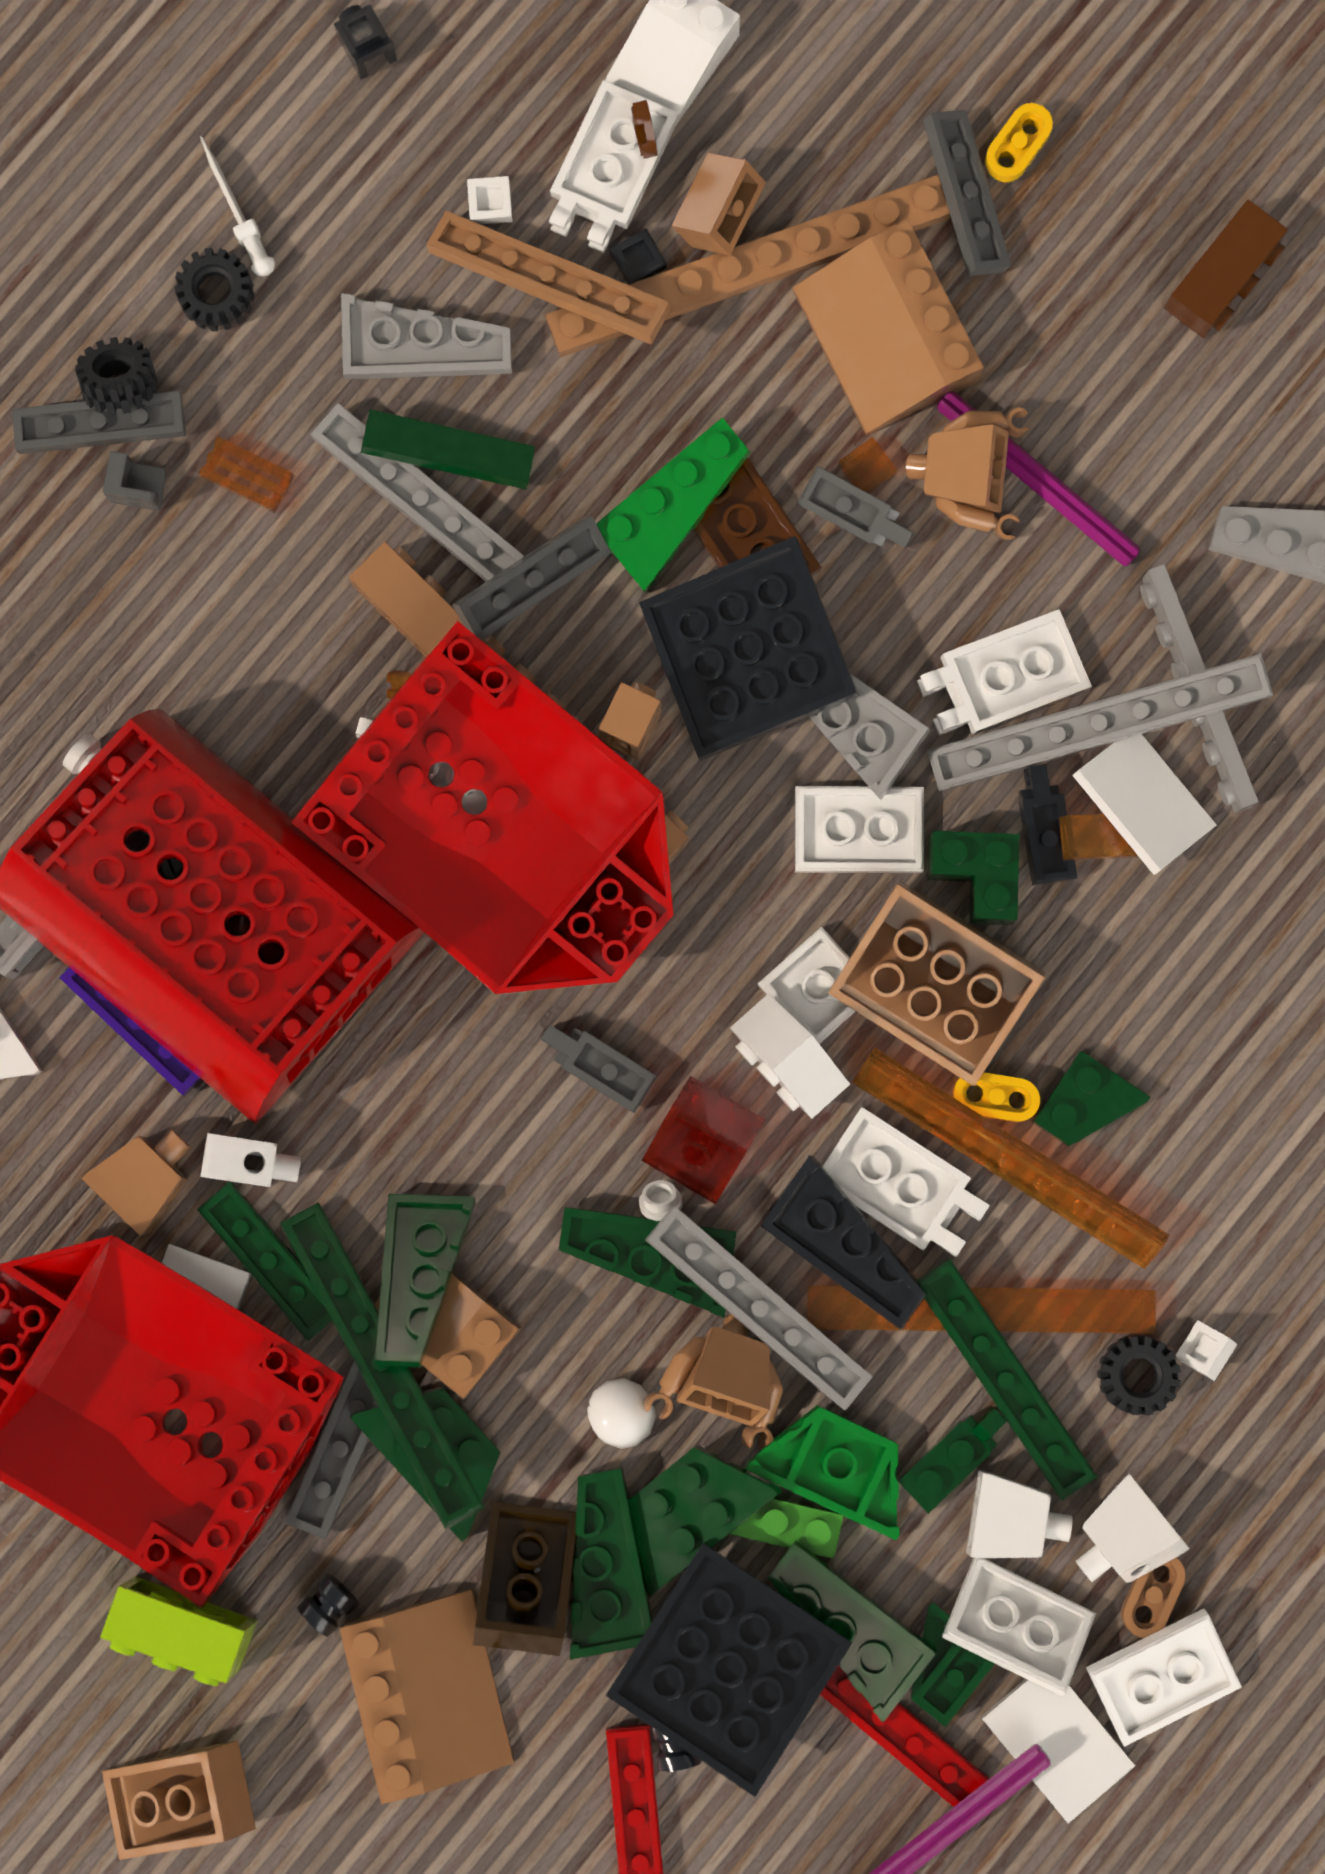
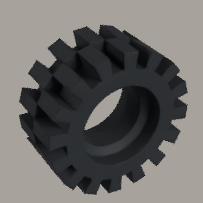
(214, 265)
(114, 359)
(1165, 1375)

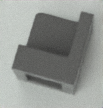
(133, 483)

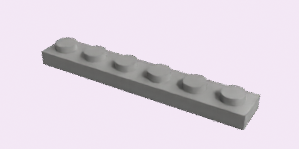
(417, 497)
(1175, 633)
(758, 1308)

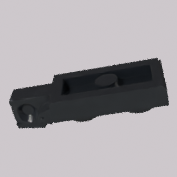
(1040, 814)

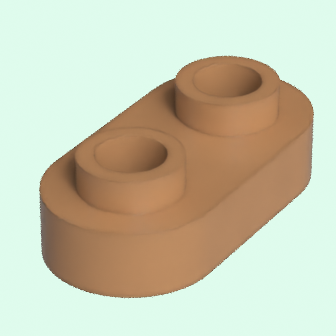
(1157, 1595)

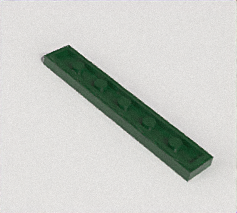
(1006, 1380)

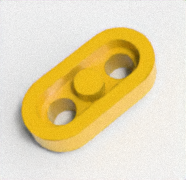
(1017, 144)
(995, 1097)

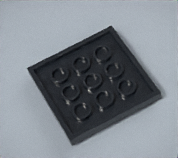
(748, 648)
(729, 1669)

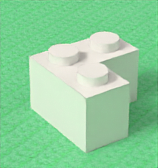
(788, 1057)

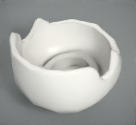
(619, 1413)

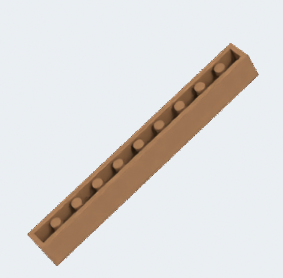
(425, 617)

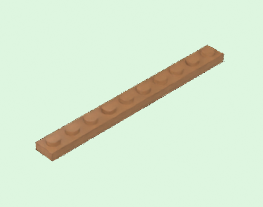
(766, 259)

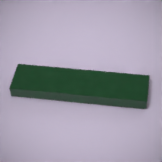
(447, 449)
(266, 1258)

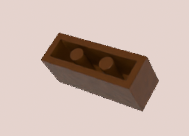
(1227, 270)

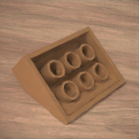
(888, 328)
(937, 983)
(425, 1696)

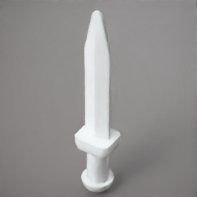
(247, 231)

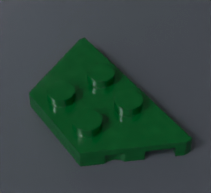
(467, 1440)
(692, 1505)

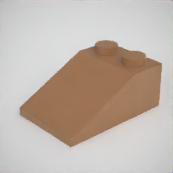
(466, 1337)
(179, 1801)

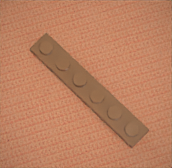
(548, 277)

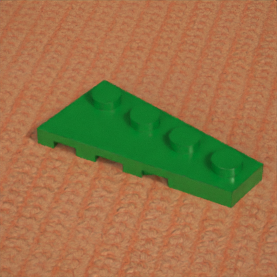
(662, 512)

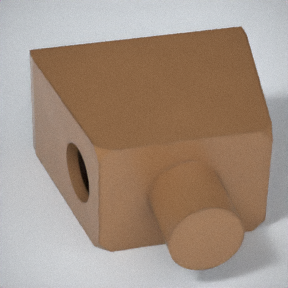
(141, 1180)

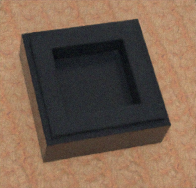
(638, 257)

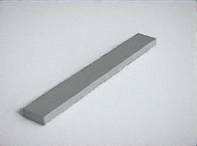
(1100, 722)

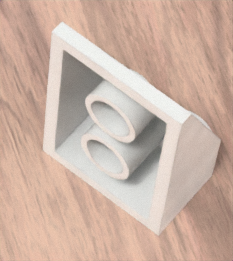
(675, 50)

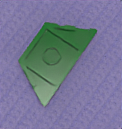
(836, 1468)

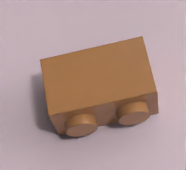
(718, 204)
(631, 719)

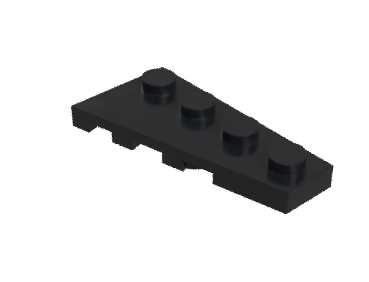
(839, 1241)

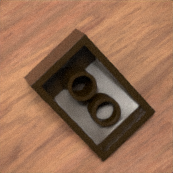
(526, 1579)

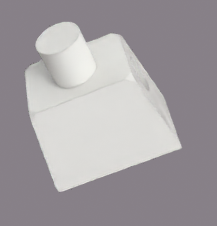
(225, 1161)
(1012, 1519)
(1128, 1535)

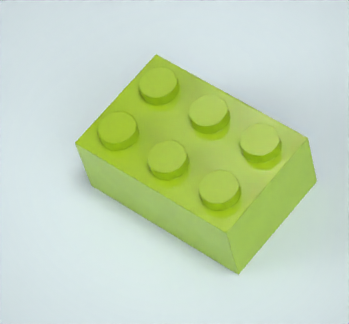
(177, 1631)

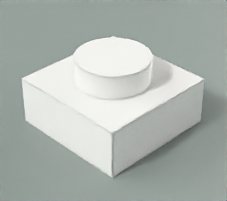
(490, 200)
(1206, 1350)

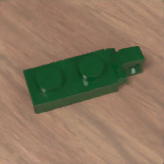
(951, 1459)

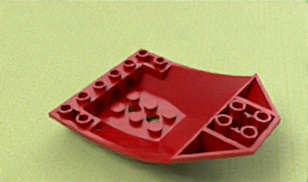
(555, 873)
(93, 1364)

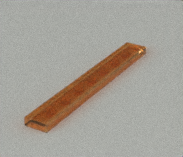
(1010, 1158)
(1007, 1307)

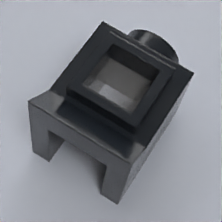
(363, 37)

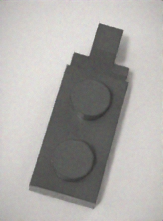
(853, 509)
(600, 1066)

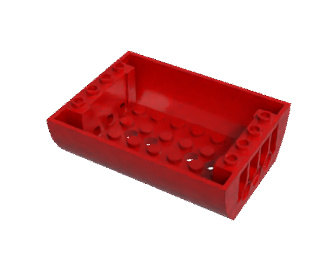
(164, 943)

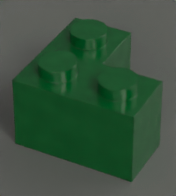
(986, 862)

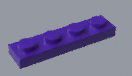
(154, 1053)

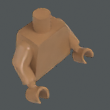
(968, 468)
(725, 1377)

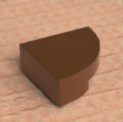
(644, 129)

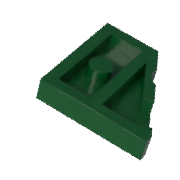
(1086, 1101)
(950, 1674)

